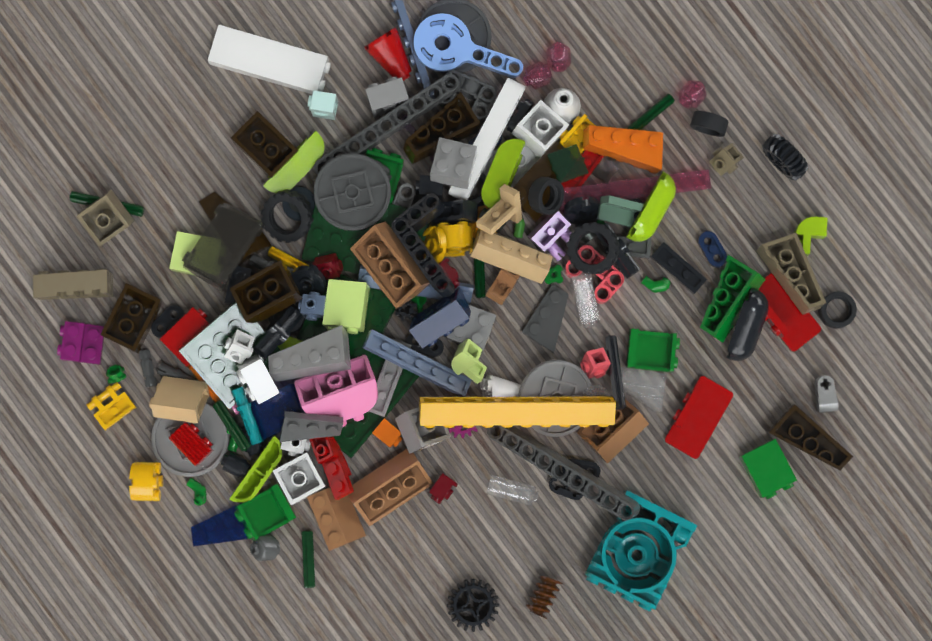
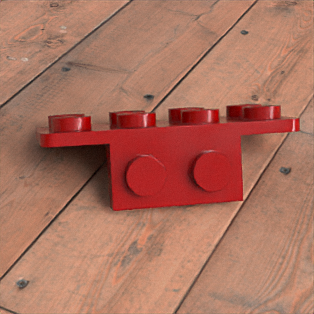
(786, 318)
(698, 417)

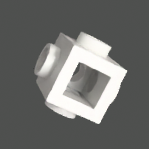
(239, 347)
(304, 445)

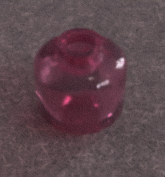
(558, 57)
(537, 75)
(692, 94)

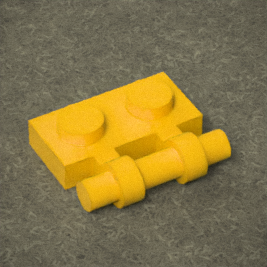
(113, 411)

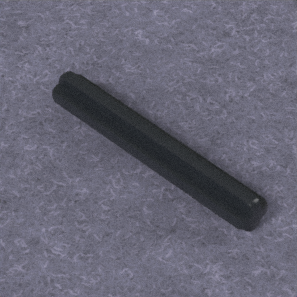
(615, 372)

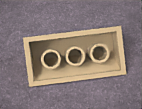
(511, 255)

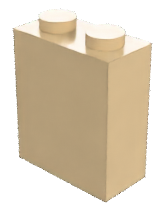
(179, 399)

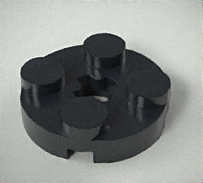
(581, 211)
(311, 274)

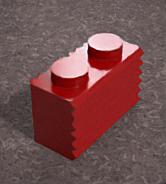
(191, 443)

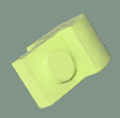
(467, 361)

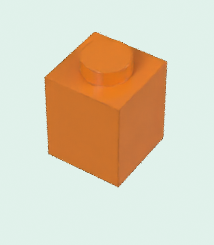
(388, 434)

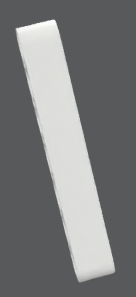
(491, 133)

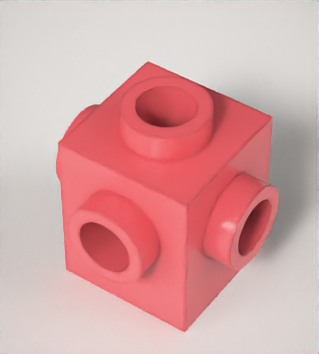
(595, 363)

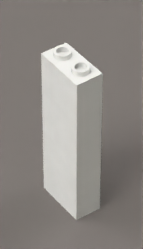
(268, 60)

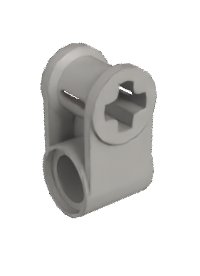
(402, 201)
(825, 397)

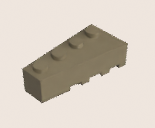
(793, 271)
(73, 284)

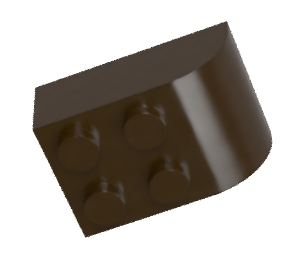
(264, 144)
(266, 293)
(131, 318)

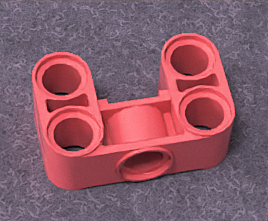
(604, 277)

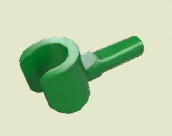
(420, 301)

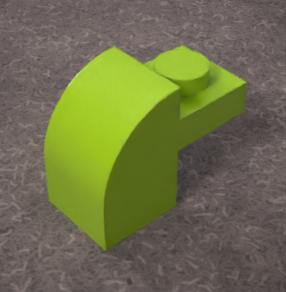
(811, 228)

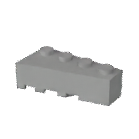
(315, 356)

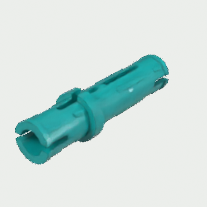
(249, 421)

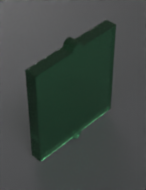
(567, 163)

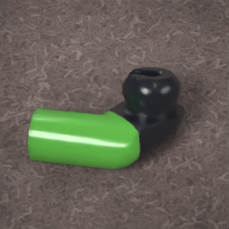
(519, 229)

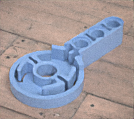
(460, 47)

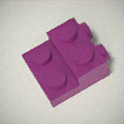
(81, 343)

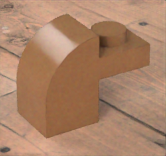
(502, 286)

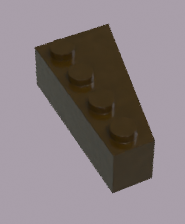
(452, 123)
(809, 437)

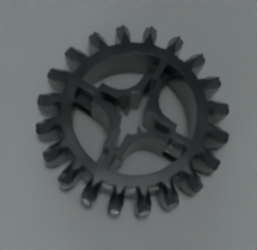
(785, 157)
(478, 621)

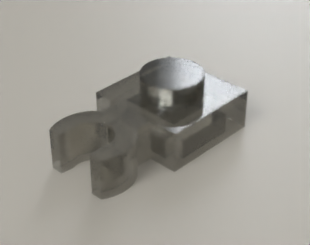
(606, 169)

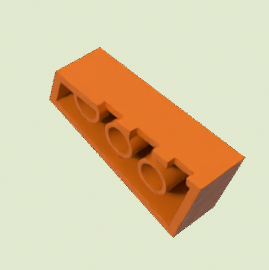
(635, 147)

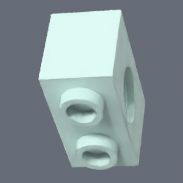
(323, 104)

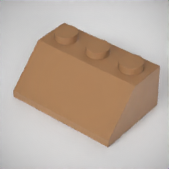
(612, 439)
(336, 519)

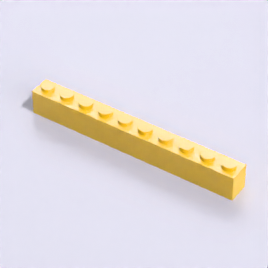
(517, 411)

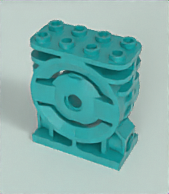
(648, 590)

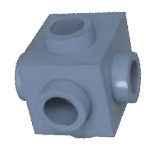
(312, 306)

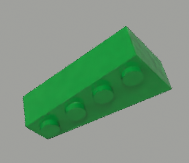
(729, 298)

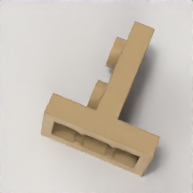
(506, 209)

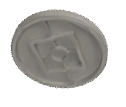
(554, 379)
(174, 460)

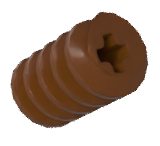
(543, 596)

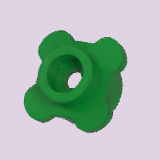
(557, 278)
(115, 374)

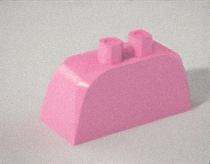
(341, 392)

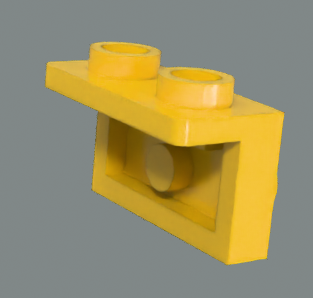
(575, 135)

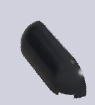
(748, 326)

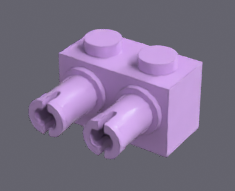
(548, 232)

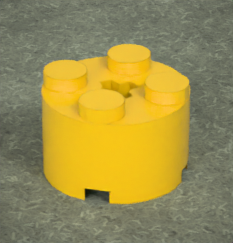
(458, 238)
(145, 481)

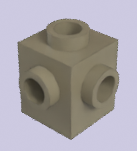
(726, 159)

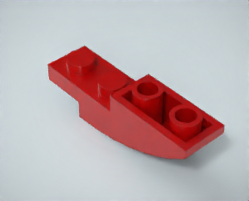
(334, 464)

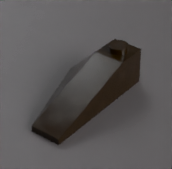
(541, 168)
(210, 204)

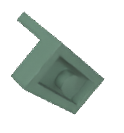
(618, 210)

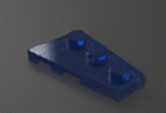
(219, 529)

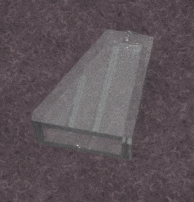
(585, 300)
(645, 387)
(512, 490)

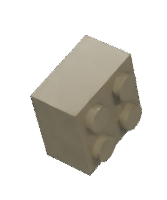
(105, 218)

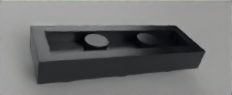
(678, 268)

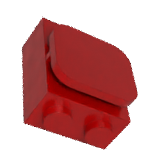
(184, 331)

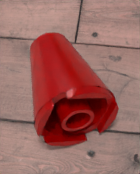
(390, 54)

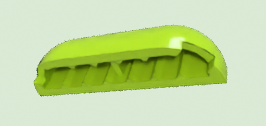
(309, 152)
(502, 170)
(653, 209)
(258, 472)

